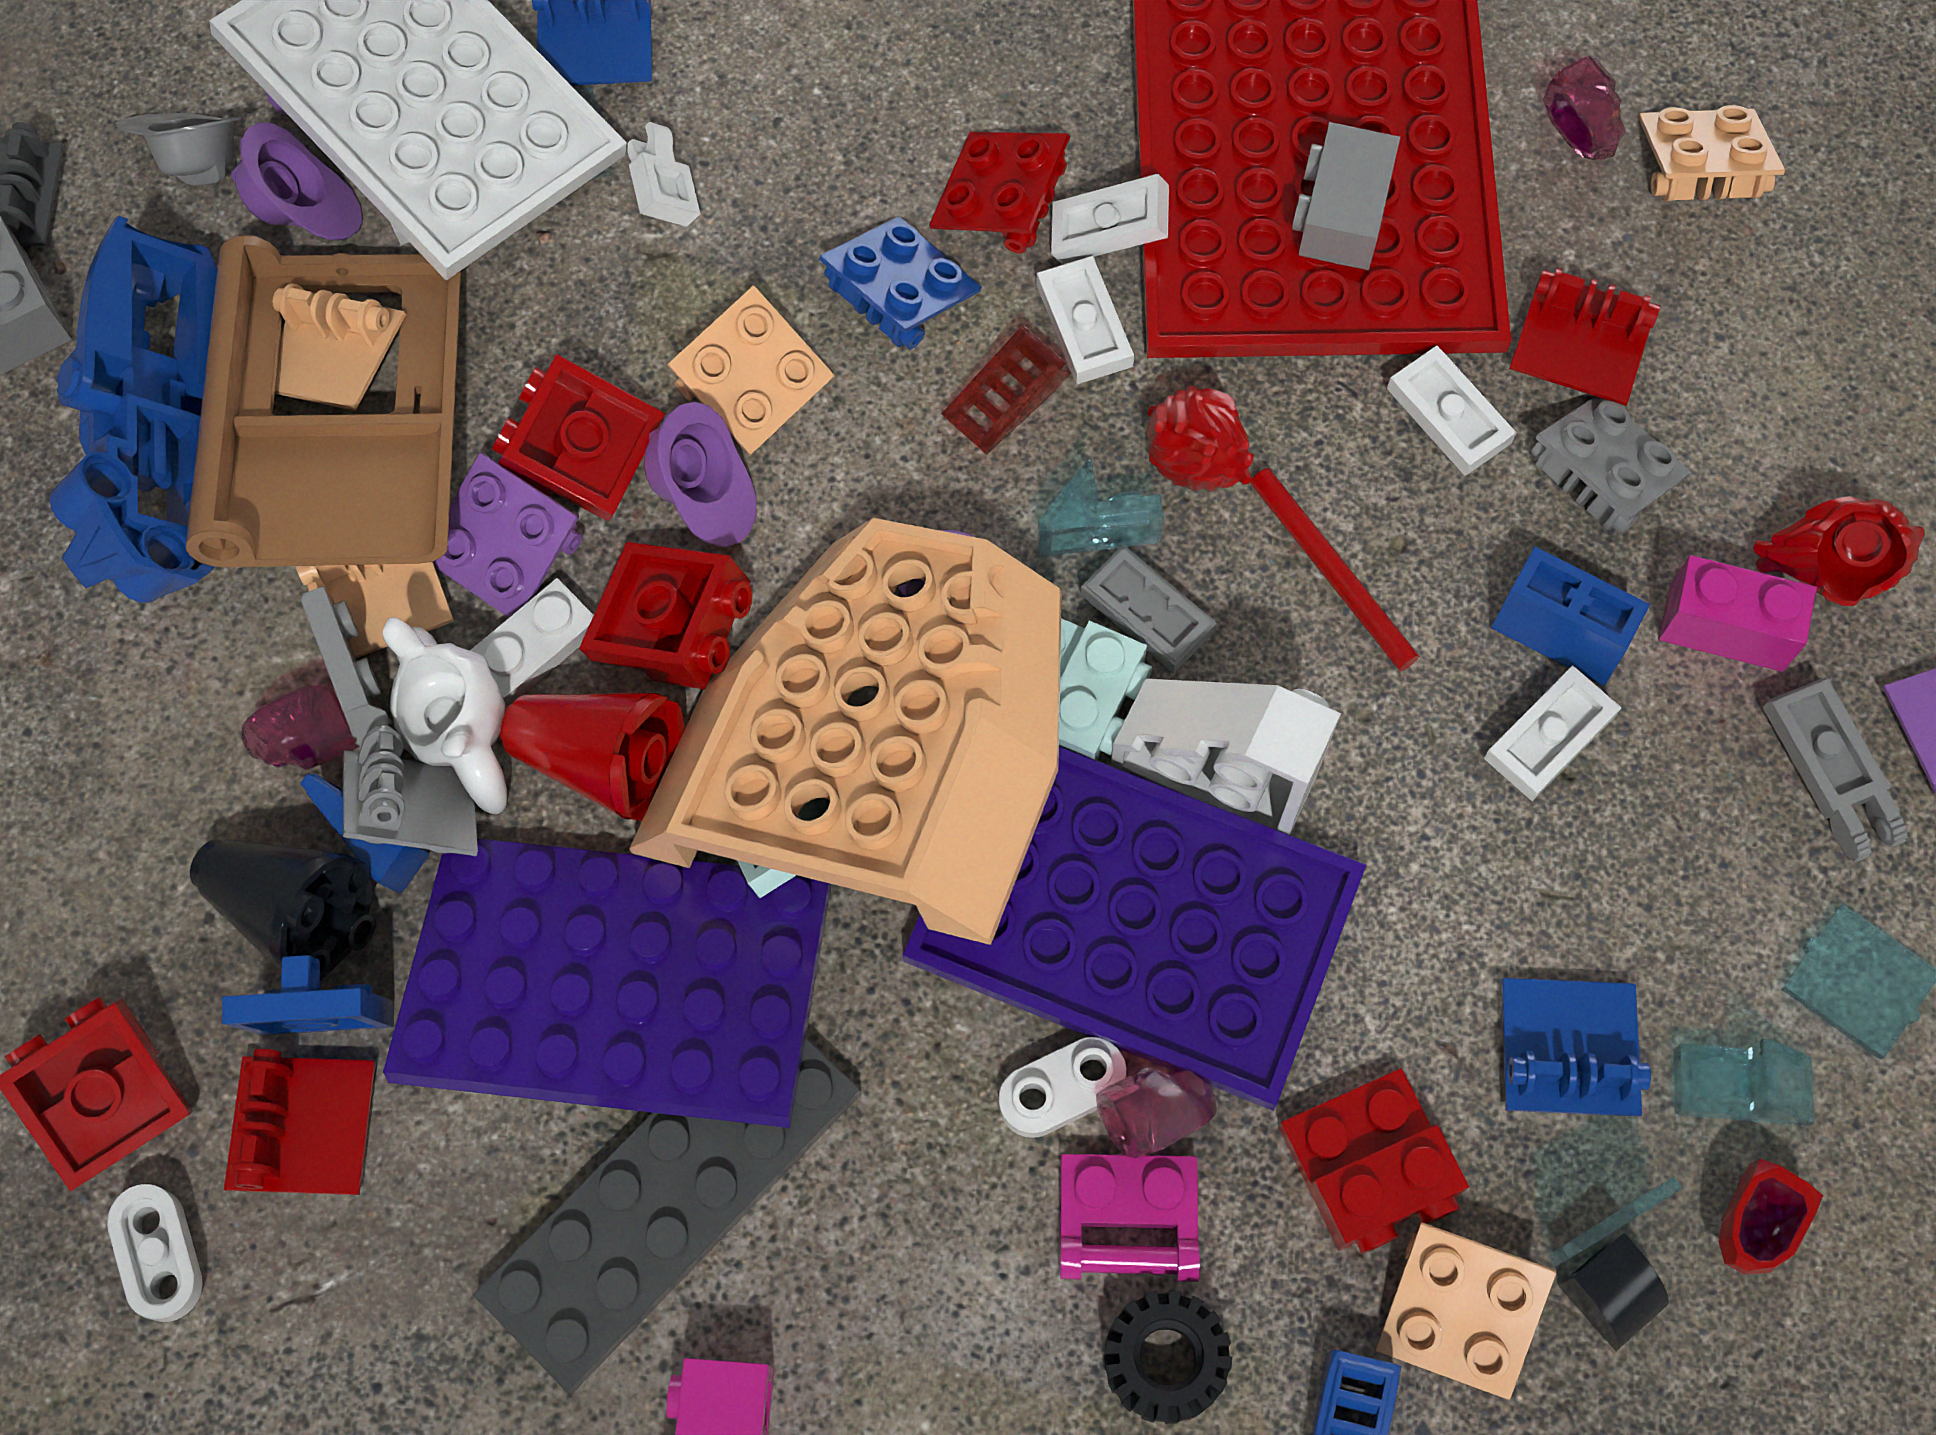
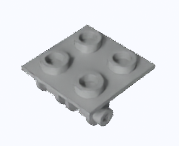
(1610, 457)
(405, 799)

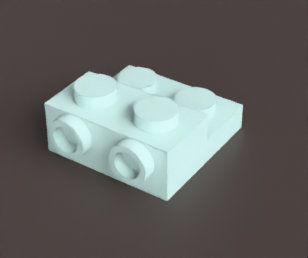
(1095, 681)

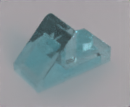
(1083, 524)
(1744, 1084)

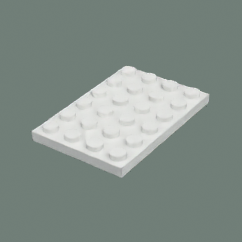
(426, 112)

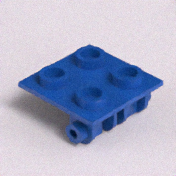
(596, 39)
(897, 280)
(1572, 1047)

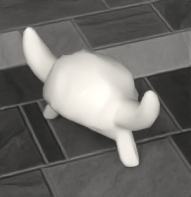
(448, 710)

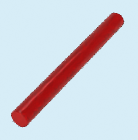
(1334, 569)

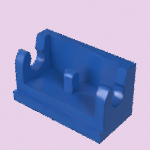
(1570, 616)

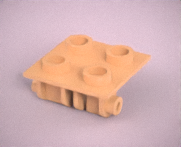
(1710, 149)
(330, 345)
(750, 370)
(381, 593)
(1465, 1310)

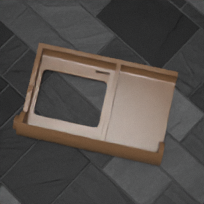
(322, 483)

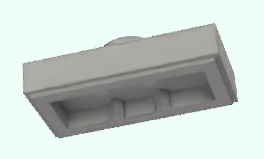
(1148, 608)

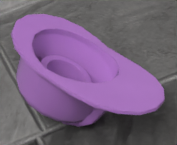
(292, 186)
(700, 472)

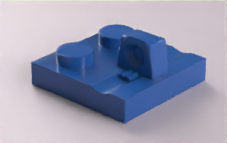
(306, 1008)

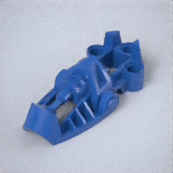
(135, 414)

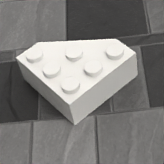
(1229, 745)

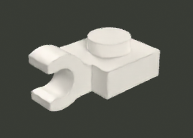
(660, 184)

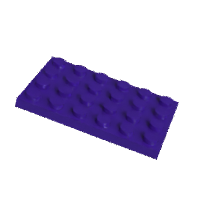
(1161, 929)
(611, 983)

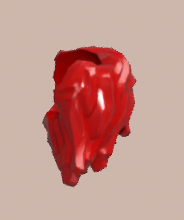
(1199, 440)
(1845, 549)

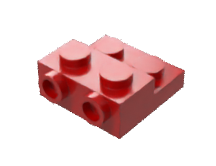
(577, 437)
(669, 613)
(92, 1091)
(1374, 1162)

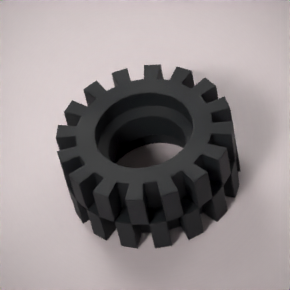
(1206, 1338)

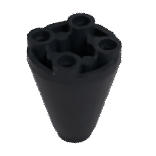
(288, 898)

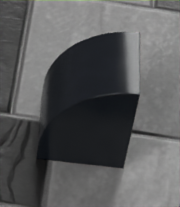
(1617, 1291)

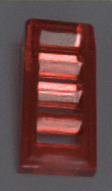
(1006, 361)

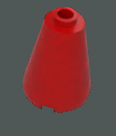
(597, 744)

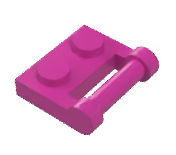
(1129, 1194)

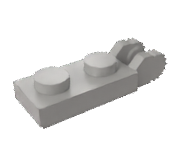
(351, 679)
(1836, 766)

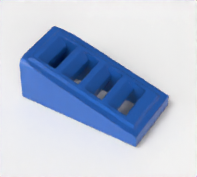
(389, 863)
(1361, 1368)

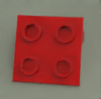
(1003, 185)
(1584, 336)
(299, 1125)

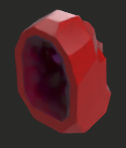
(1766, 1218)

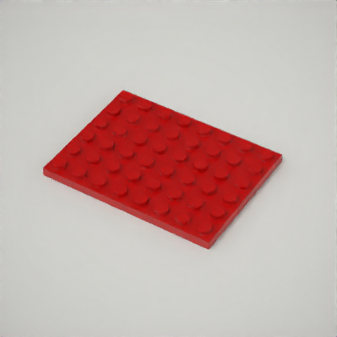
(1229, 123)

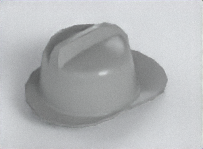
(186, 144)

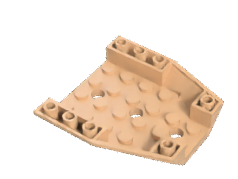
(925, 781)

